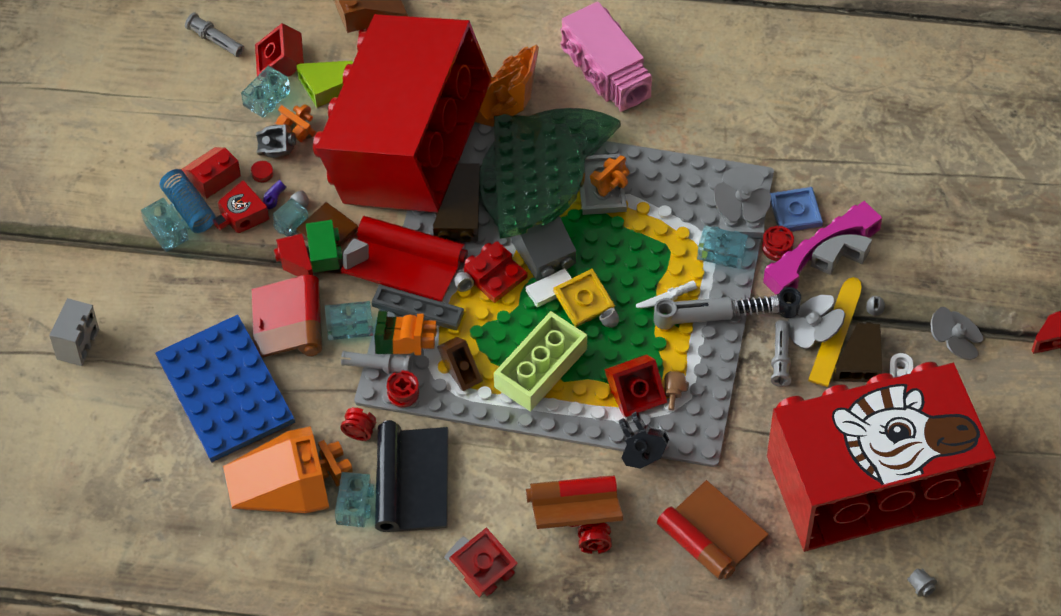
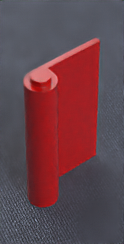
(408, 259)

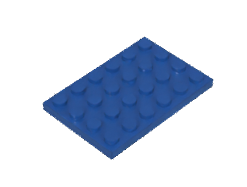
(225, 388)

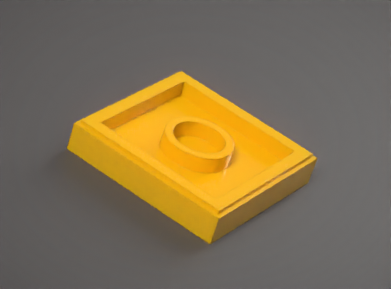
(583, 297)

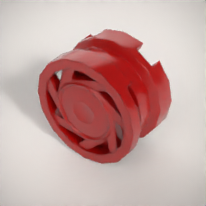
(777, 242)
(403, 388)
(358, 424)
(594, 537)

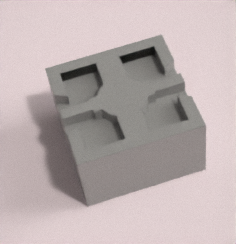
(73, 332)

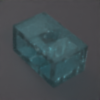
(722, 247)
(349, 320)

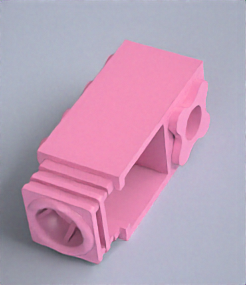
(606, 56)

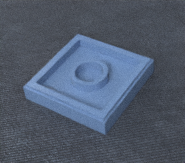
(796, 209)

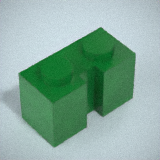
(322, 246)

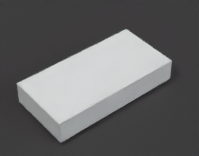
(542, 290)

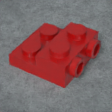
(494, 271)
(484, 563)

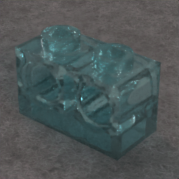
(265, 91)
(161, 226)
(351, 499)

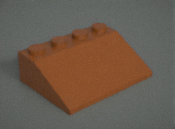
(359, 13)

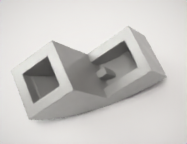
(850, 246)

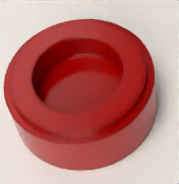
(262, 171)

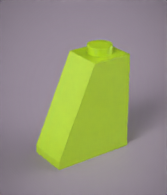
(322, 80)

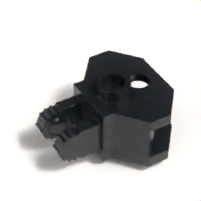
(640, 441)

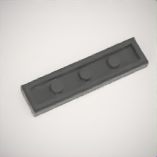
(407, 303)

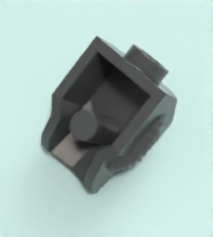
(275, 141)

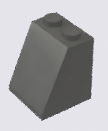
(546, 249)

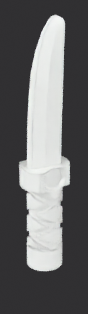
(672, 293)

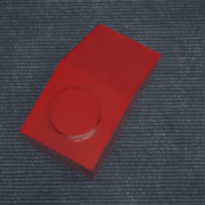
(293, 255)
(1049, 335)

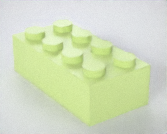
(540, 361)

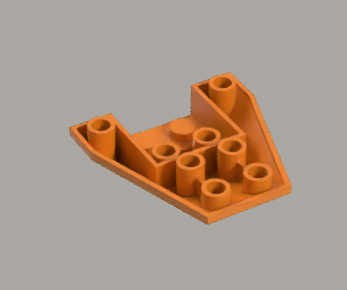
(510, 86)
(279, 476)

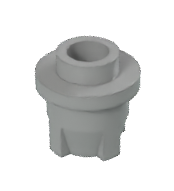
(922, 582)

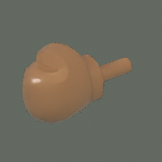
(675, 384)

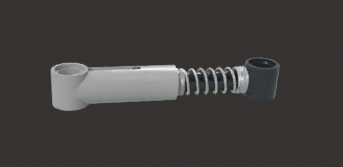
(724, 308)

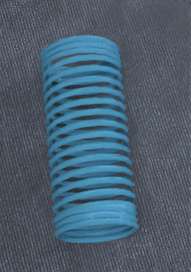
(175, 189)

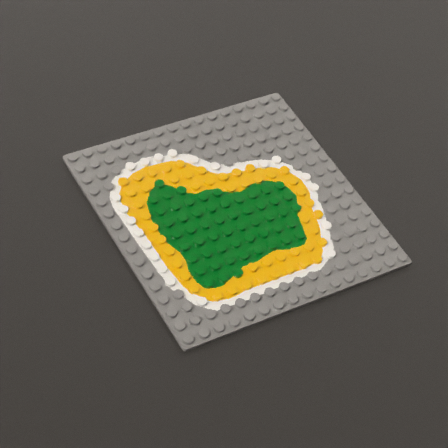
(635, 259)

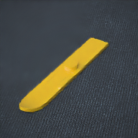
(830, 349)

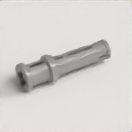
(207, 31)
(781, 344)
(388, 362)

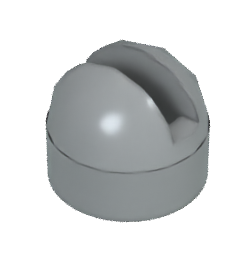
(301, 198)
(463, 281)
(870, 306)
(609, 318)

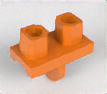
(302, 127)
(612, 176)
(329, 453)

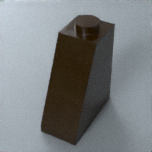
(861, 356)

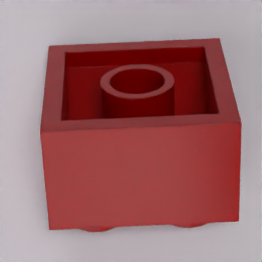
(280, 50)
(213, 171)
(636, 385)

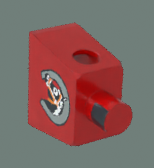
(241, 209)

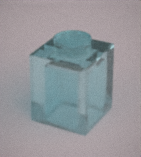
(289, 217)

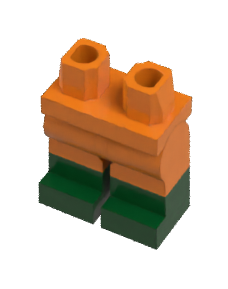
(404, 334)

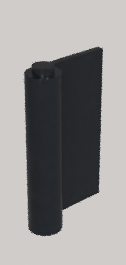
(411, 478)

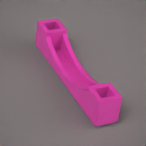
(785, 272)

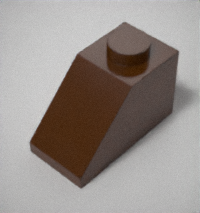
(460, 363)

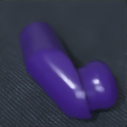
(271, 196)

